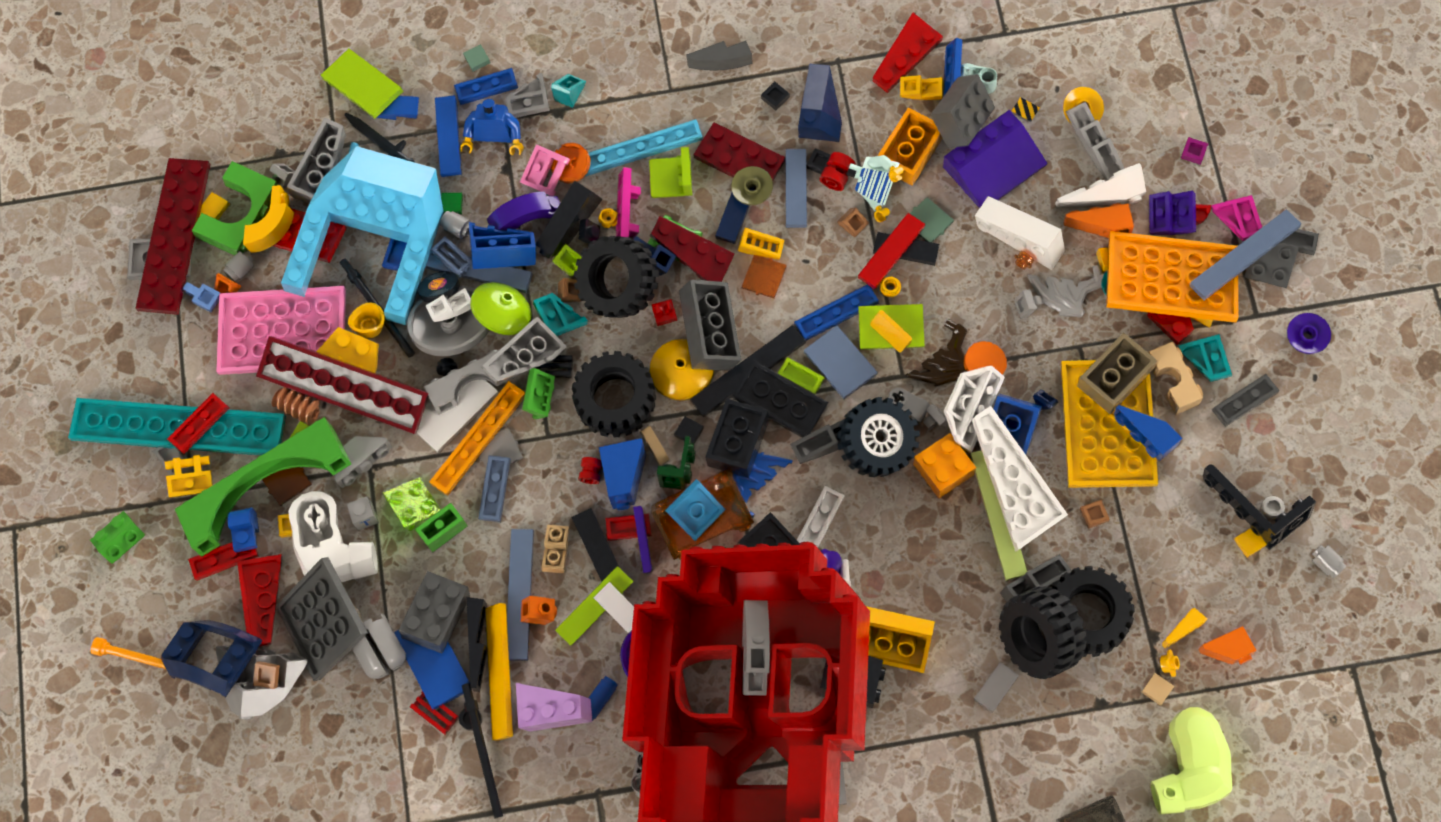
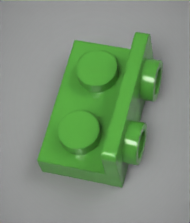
(538, 393)

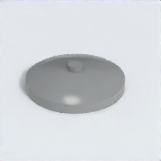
(445, 336)

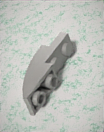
(756, 647)

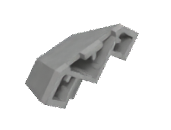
(253, 700)

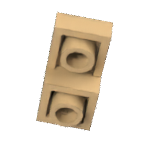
(555, 549)

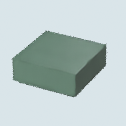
(476, 58)

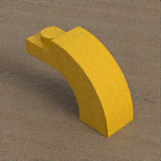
(273, 226)

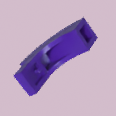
(522, 210)

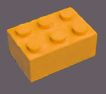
(912, 144)

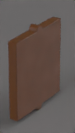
(286, 484)

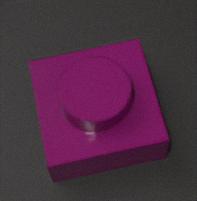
(1194, 150)

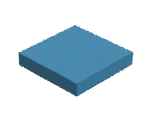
(695, 510)

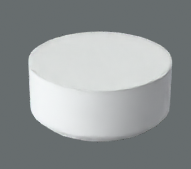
(1272, 507)

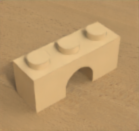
(1186, 393)

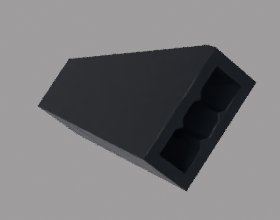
(565, 223)

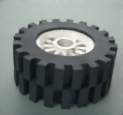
(859, 452)

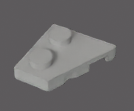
(529, 98)

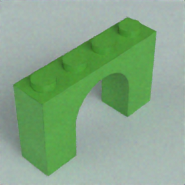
(230, 236)

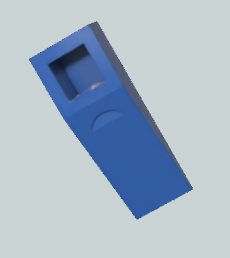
(1153, 433)

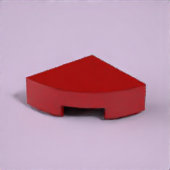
(1202, 213)

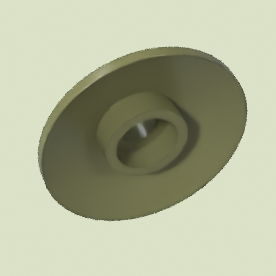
(748, 178)

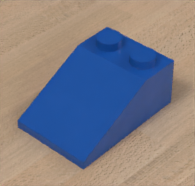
(1019, 418)

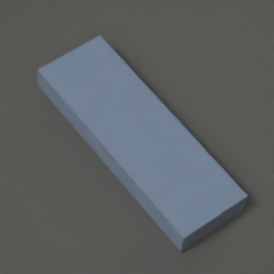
(494, 488)

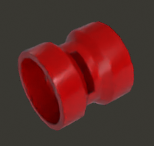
(590, 470)

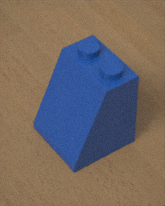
(623, 471)

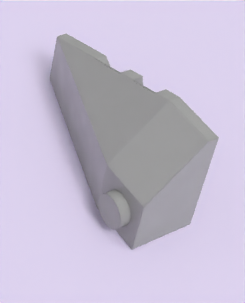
(525, 351)

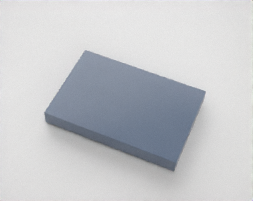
(840, 362)

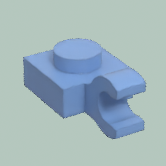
(203, 297)

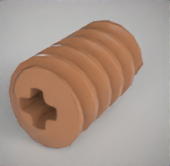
(296, 405)

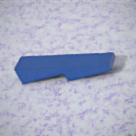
(448, 136)

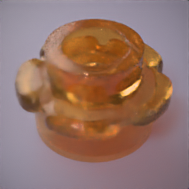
(1024, 260)

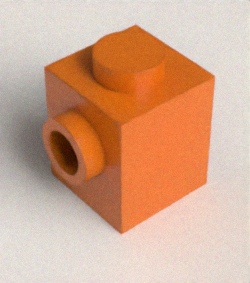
(538, 610)

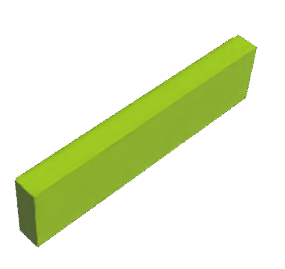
(590, 609)

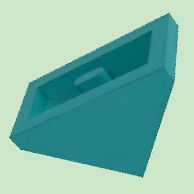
(567, 89)

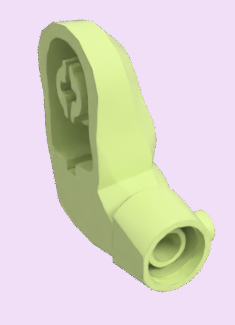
(1202, 763)

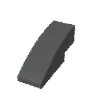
(720, 57)
(817, 443)
(1042, 575)

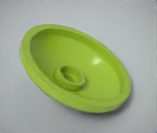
(500, 308)

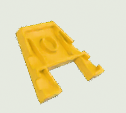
(351, 349)

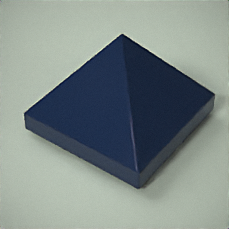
(1044, 399)

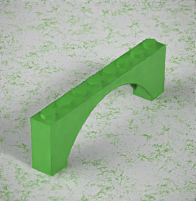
(207, 512)

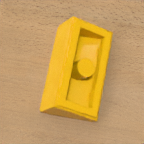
(891, 331)

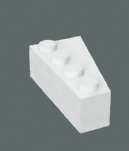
(1021, 231)

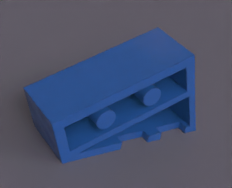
(501, 248)

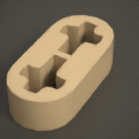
(654, 445)

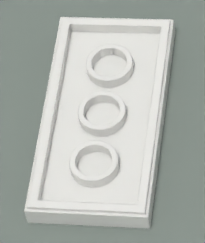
(443, 428)

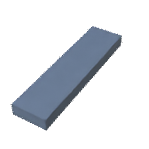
(796, 188)

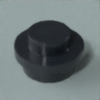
(445, 365)

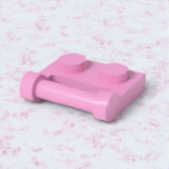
(538, 168)

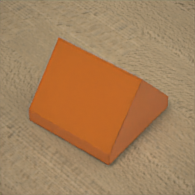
(225, 285)

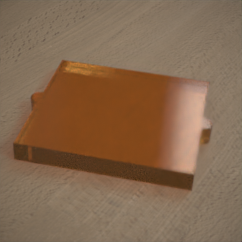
(764, 276)

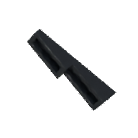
(477, 652)

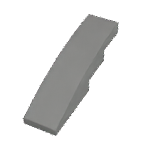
(1095, 141)

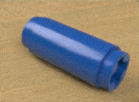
(601, 695)

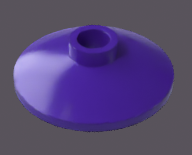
(1314, 326)

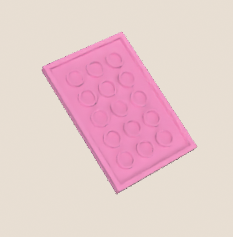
(253, 316)

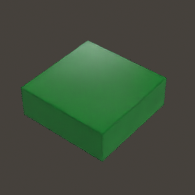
(452, 202)

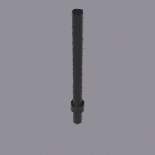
(355, 278)
(471, 708)

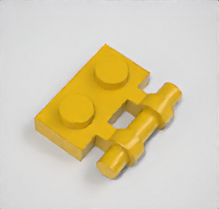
(188, 483)

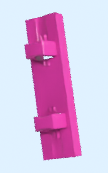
(624, 194)

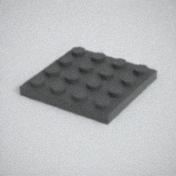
(321, 619)

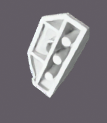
(971, 395)

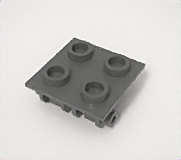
(1274, 266)

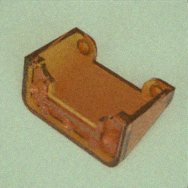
(727, 493)

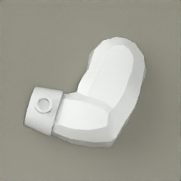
(317, 536)

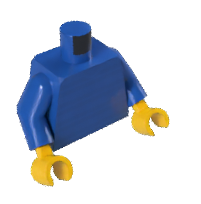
(492, 124)

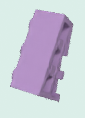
(549, 708)

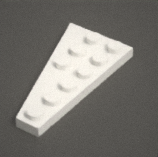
(1021, 492)

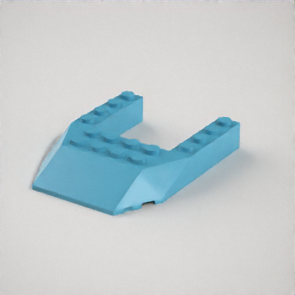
(381, 198)

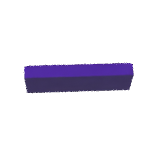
(642, 539)

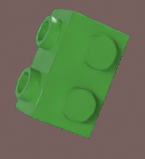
(117, 537)

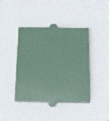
(935, 219)

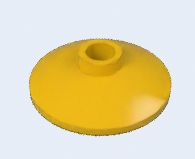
(1087, 95)

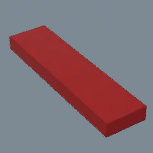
(891, 250)

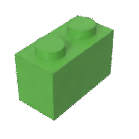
(441, 527)

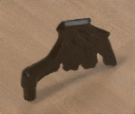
(946, 364)

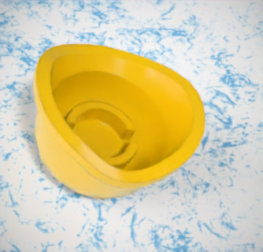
(367, 320)

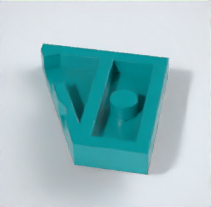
(558, 315)
(1208, 357)

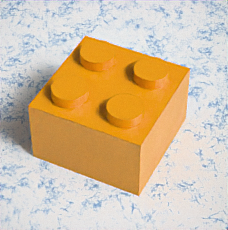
(944, 465)

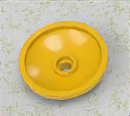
(676, 381)

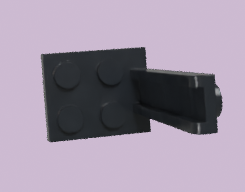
(1244, 509)

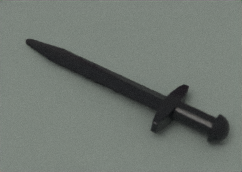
(395, 151)

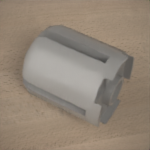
(387, 644)

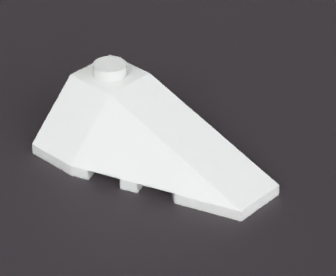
(1121, 188)

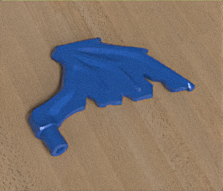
(759, 473)

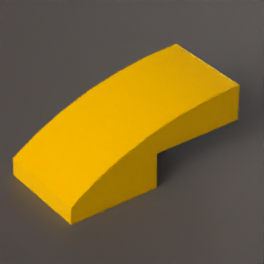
(921, 89)

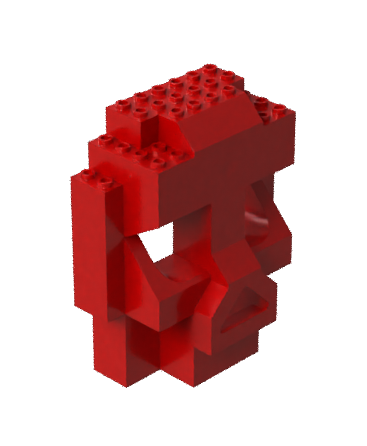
(698, 617)

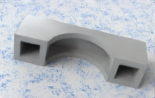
(445, 391)

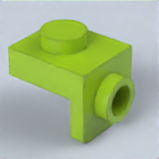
(566, 260)

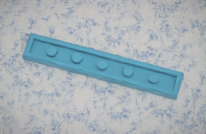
(644, 146)

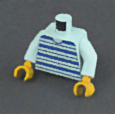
(876, 181)

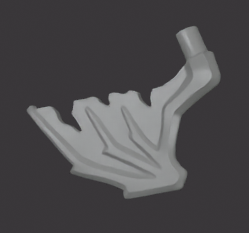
(1064, 295)

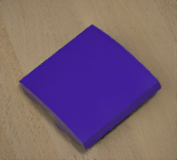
(1172, 213)

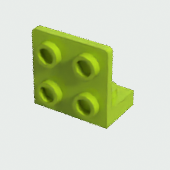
(671, 176)

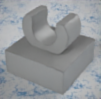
(282, 171)
(1026, 303)
(936, 417)

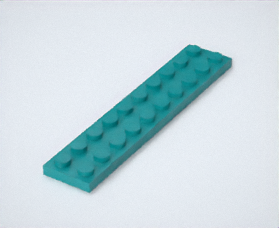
(154, 423)

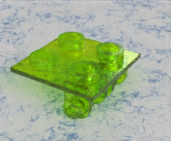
(411, 503)

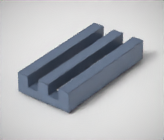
(463, 267)

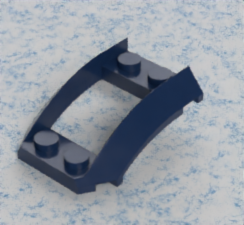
(229, 667)

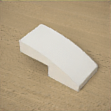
(445, 308)

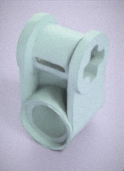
(984, 73)

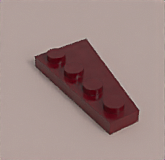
(699, 254)

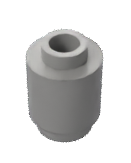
(455, 224)
(238, 266)
(1328, 561)

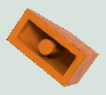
(1230, 648)

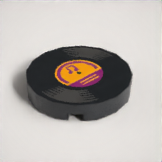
(438, 284)

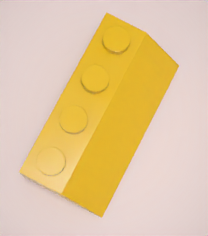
(899, 639)

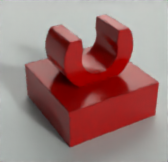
(664, 312)

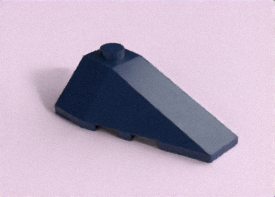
(819, 109)

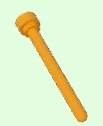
(102, 647)

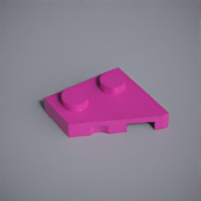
(1239, 216)

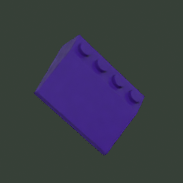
(995, 160)

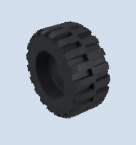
(591, 276)
(609, 368)
(1115, 597)
(1059, 624)

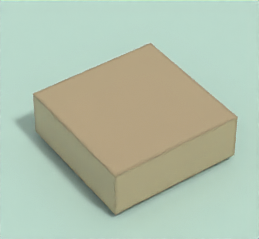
(1157, 689)

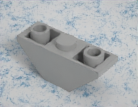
(362, 454)

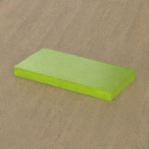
(361, 83)

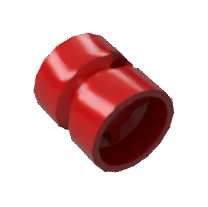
(835, 174)

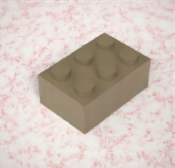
(1116, 373)

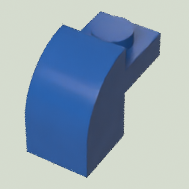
(243, 527)

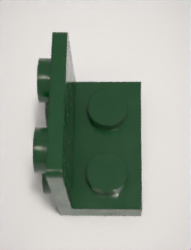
(678, 478)

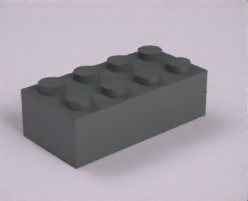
(709, 325)

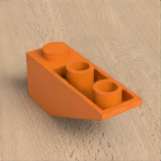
(1101, 220)

